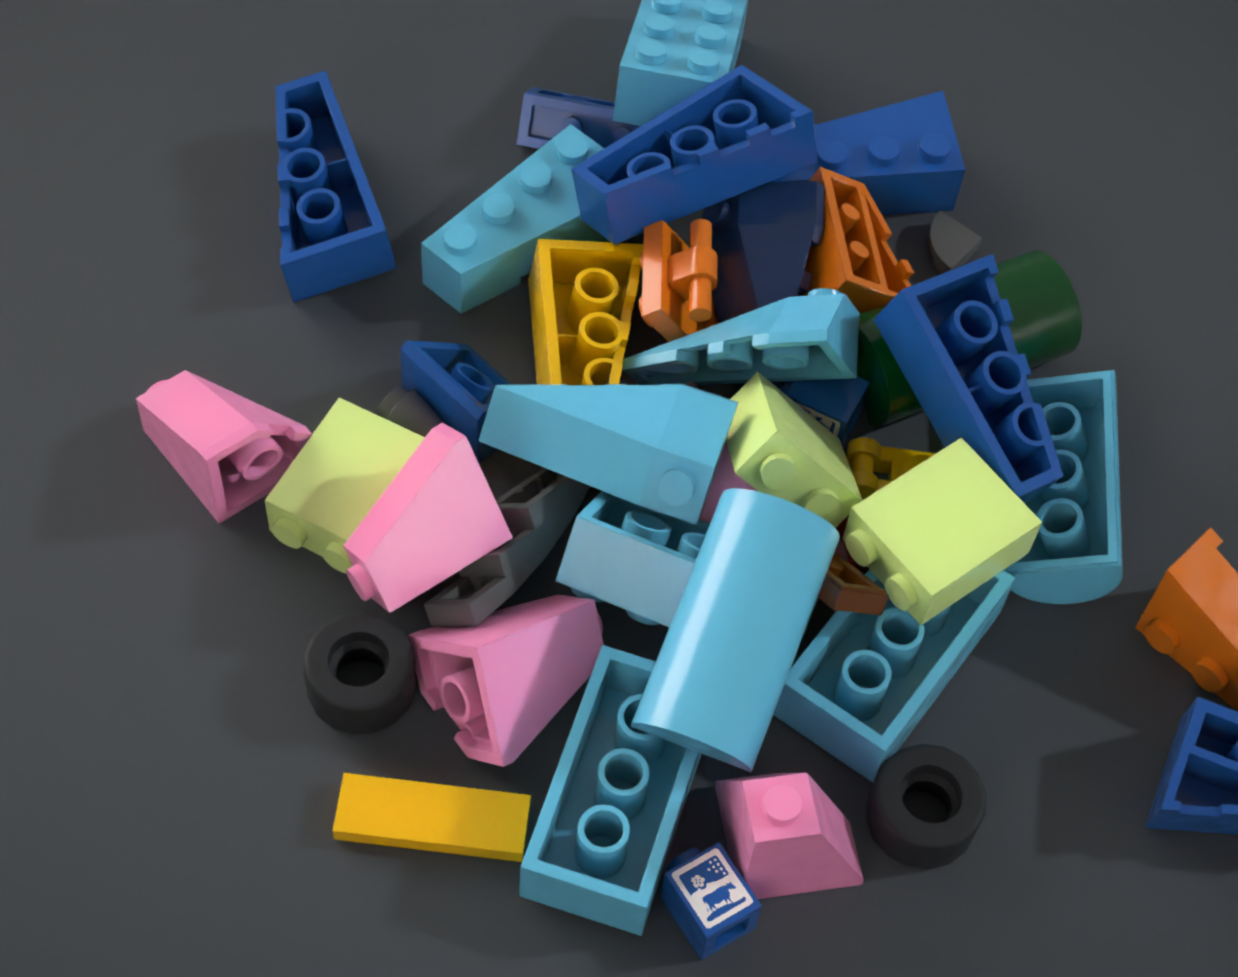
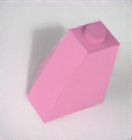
(219, 441)
(426, 523)
(508, 671)
(786, 835)

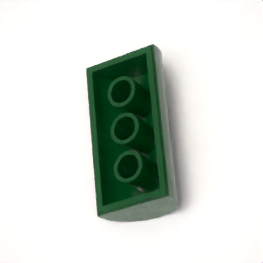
(1043, 328)

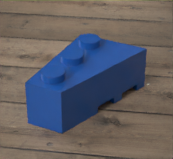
(1200, 773)

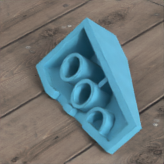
(782, 341)

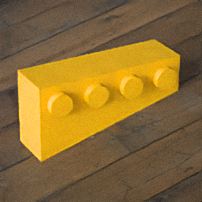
(582, 309)

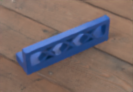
(549, 112)

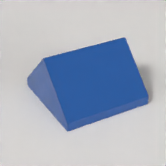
(454, 384)

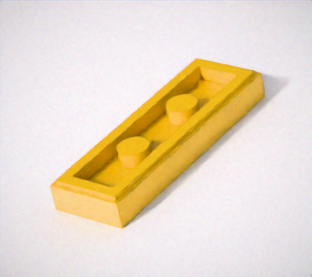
(432, 817)

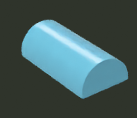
(1080, 531)
(737, 627)

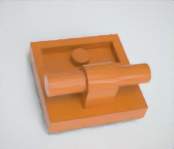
(678, 280)

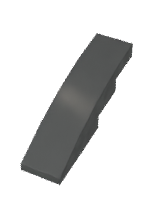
(537, 517)

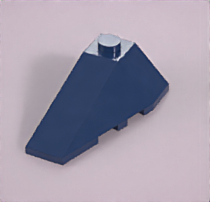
(764, 246)

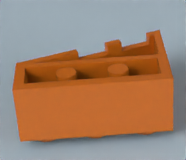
(855, 246)
(1197, 617)

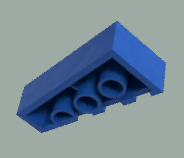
(898, 151)
(695, 156)
(326, 204)
(967, 373)

